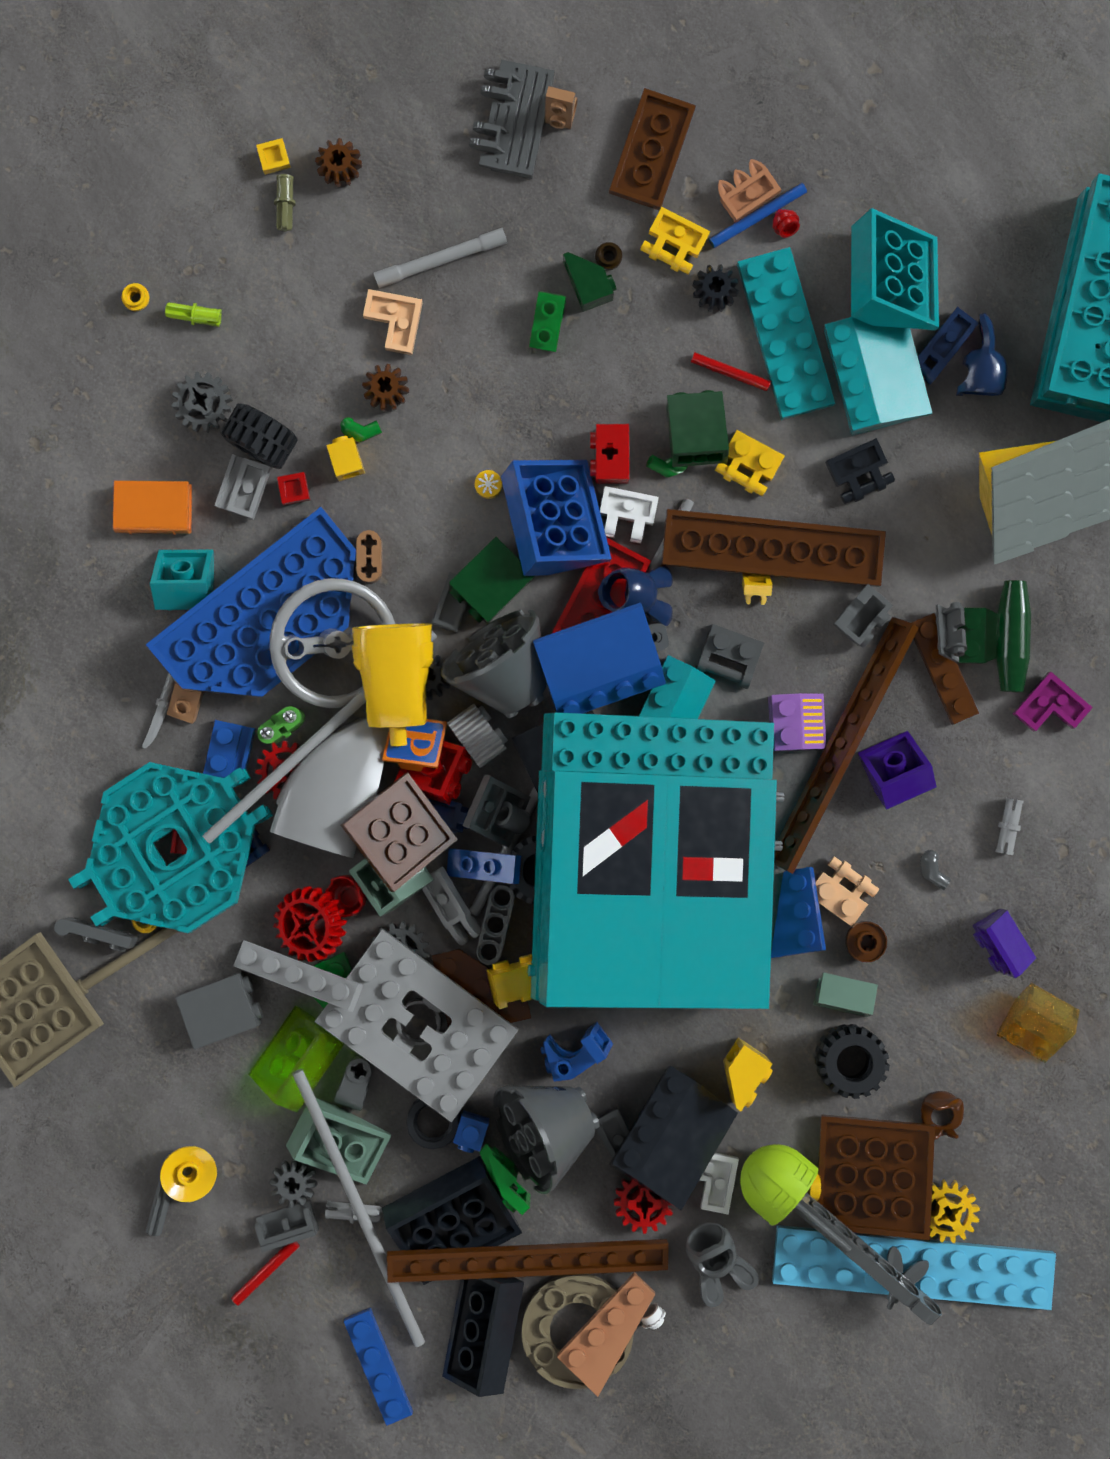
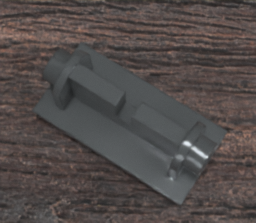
(950, 640)

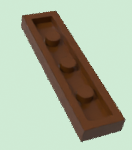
(944, 673)

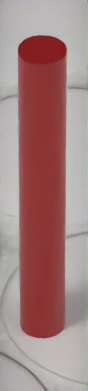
(730, 371)
(264, 1273)

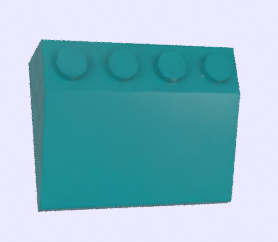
(893, 273)
(876, 374)

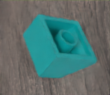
(182, 578)

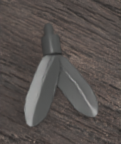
(913, 1273)

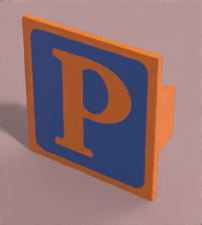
(422, 746)

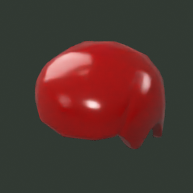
(348, 893)

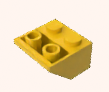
(744, 1071)

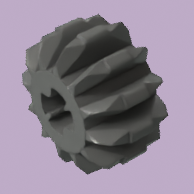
(285, 1188)

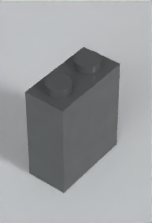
(219, 1009)

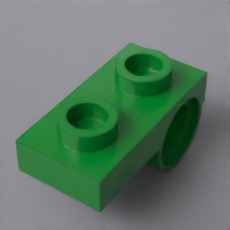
(547, 321)

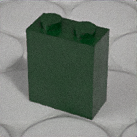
(697, 428)
(489, 581)

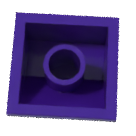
(897, 769)

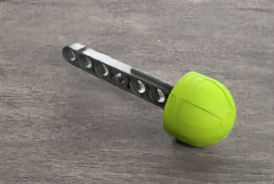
(778, 1181)

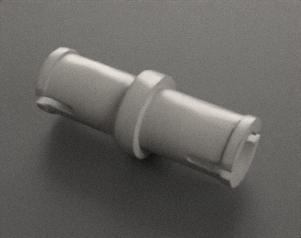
(1009, 826)

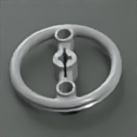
(280, 642)

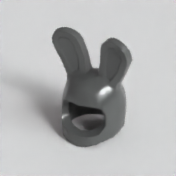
(714, 1257)

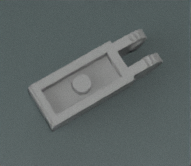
(451, 907)

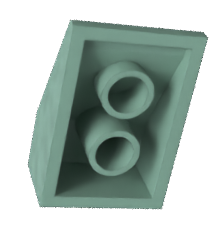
(356, 1139)

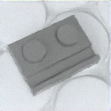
(243, 487)

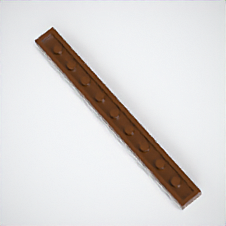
(844, 742)
(527, 1260)

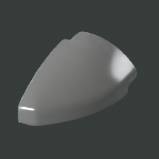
(331, 787)

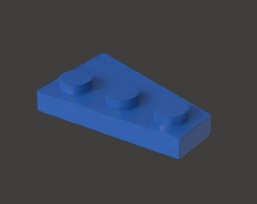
(798, 916)

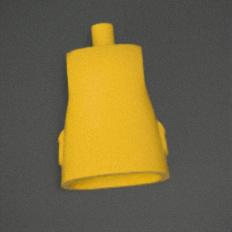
(394, 674)

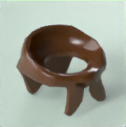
(939, 1101)

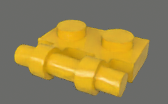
(678, 233)
(753, 456)

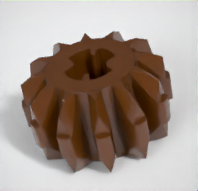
(328, 164)
(383, 377)

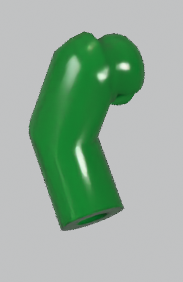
(359, 432)
(664, 467)

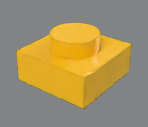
(273, 156)

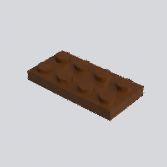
(652, 149)

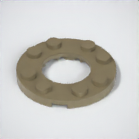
(539, 1315)

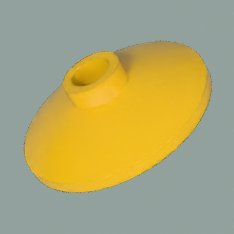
(192, 1186)

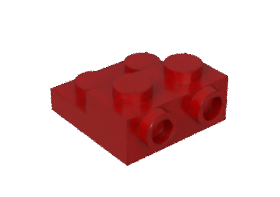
(443, 782)

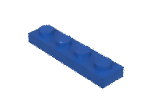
(378, 1366)

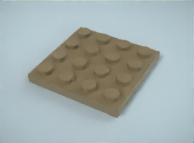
(39, 1010)

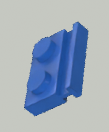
(228, 748)

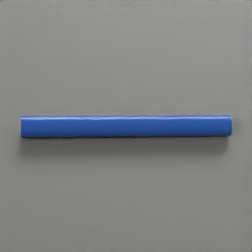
(758, 215)

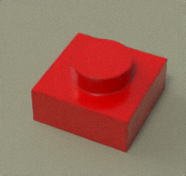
(293, 488)

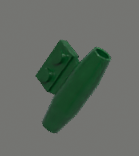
(1002, 636)

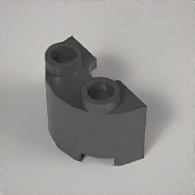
(862, 615)

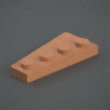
(604, 1337)

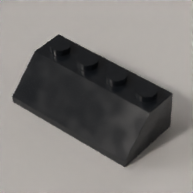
(483, 1334)

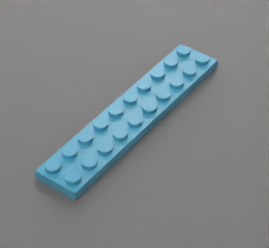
(954, 1273)

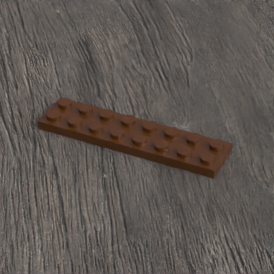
(773, 548)

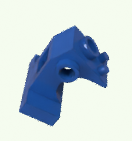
(569, 1064)

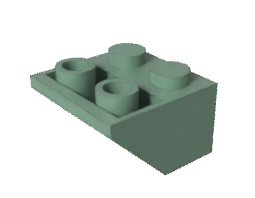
(379, 894)

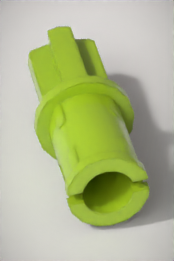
(194, 313)

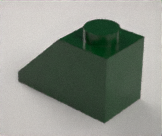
(589, 282)

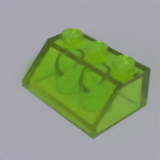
(295, 1046)

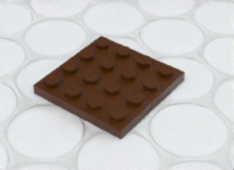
(877, 1175)

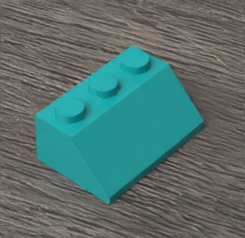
(682, 694)

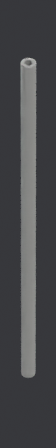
(287, 765)
(357, 1204)

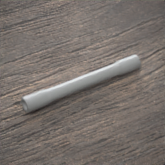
(481, 243)

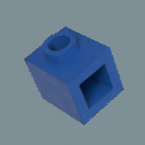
(471, 1132)

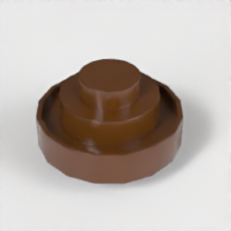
(866, 941)

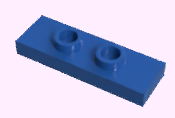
(484, 866)

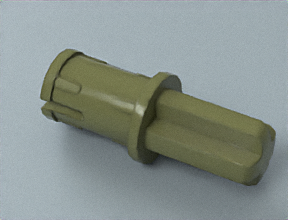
(284, 202)

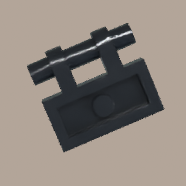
(856, 463)

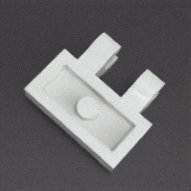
(630, 507)

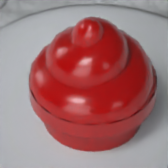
(786, 222)

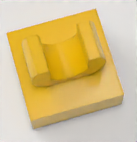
(756, 585)

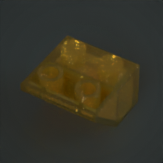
(1039, 1023)

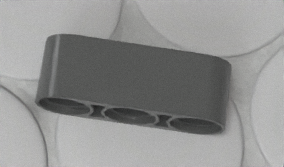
(492, 937)

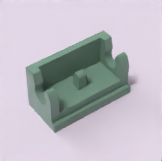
(845, 995)

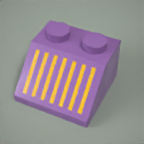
(797, 721)

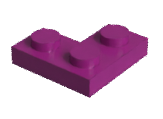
(1048, 697)

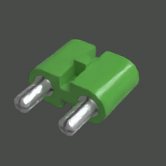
(281, 725)

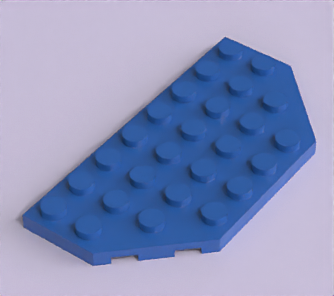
(226, 636)

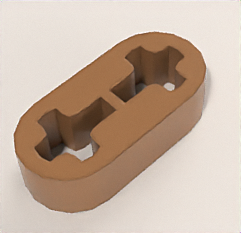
(376, 556)

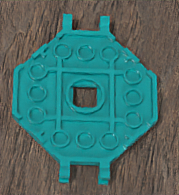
(130, 868)

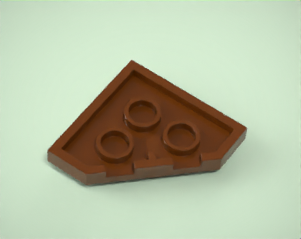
(473, 978)

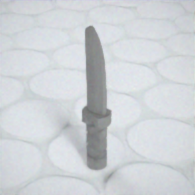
(163, 704)

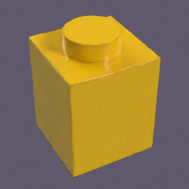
(345, 458)

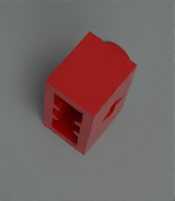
(615, 438)

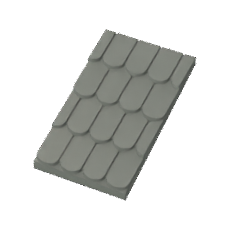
(1045, 490)

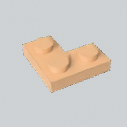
(400, 313)

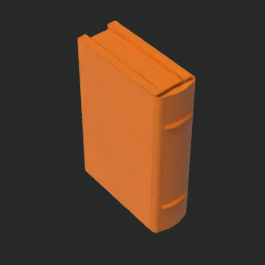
(152, 507)

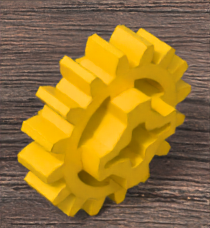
(958, 1206)

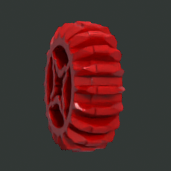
(323, 930)

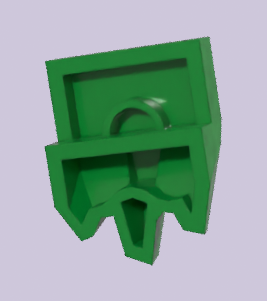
(504, 1176)

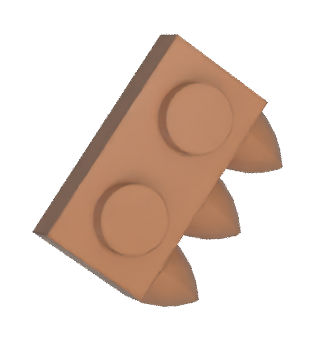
(749, 191)

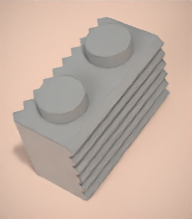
(477, 735)

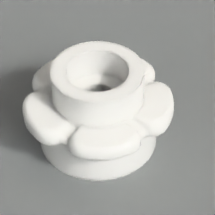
(653, 1317)

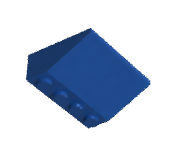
(554, 515)
(600, 661)

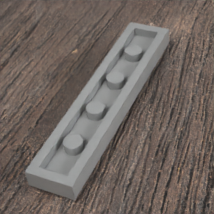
(298, 976)

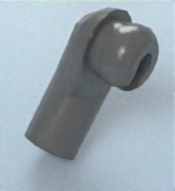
(930, 869)

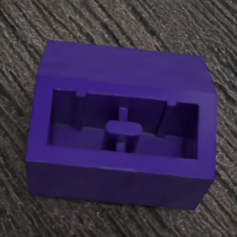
(1004, 943)

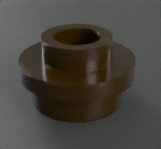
(611, 248)

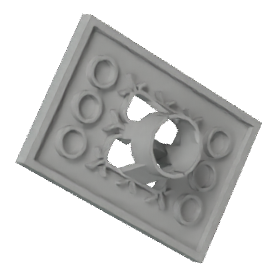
(458, 1055)

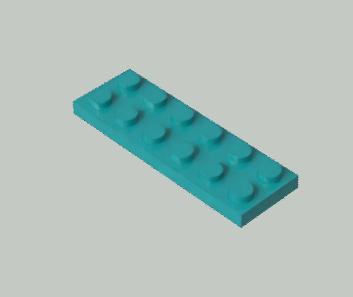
(785, 333)

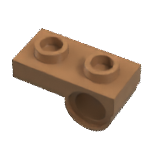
(560, 108)
(185, 704)

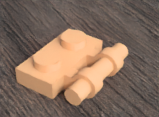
(837, 898)

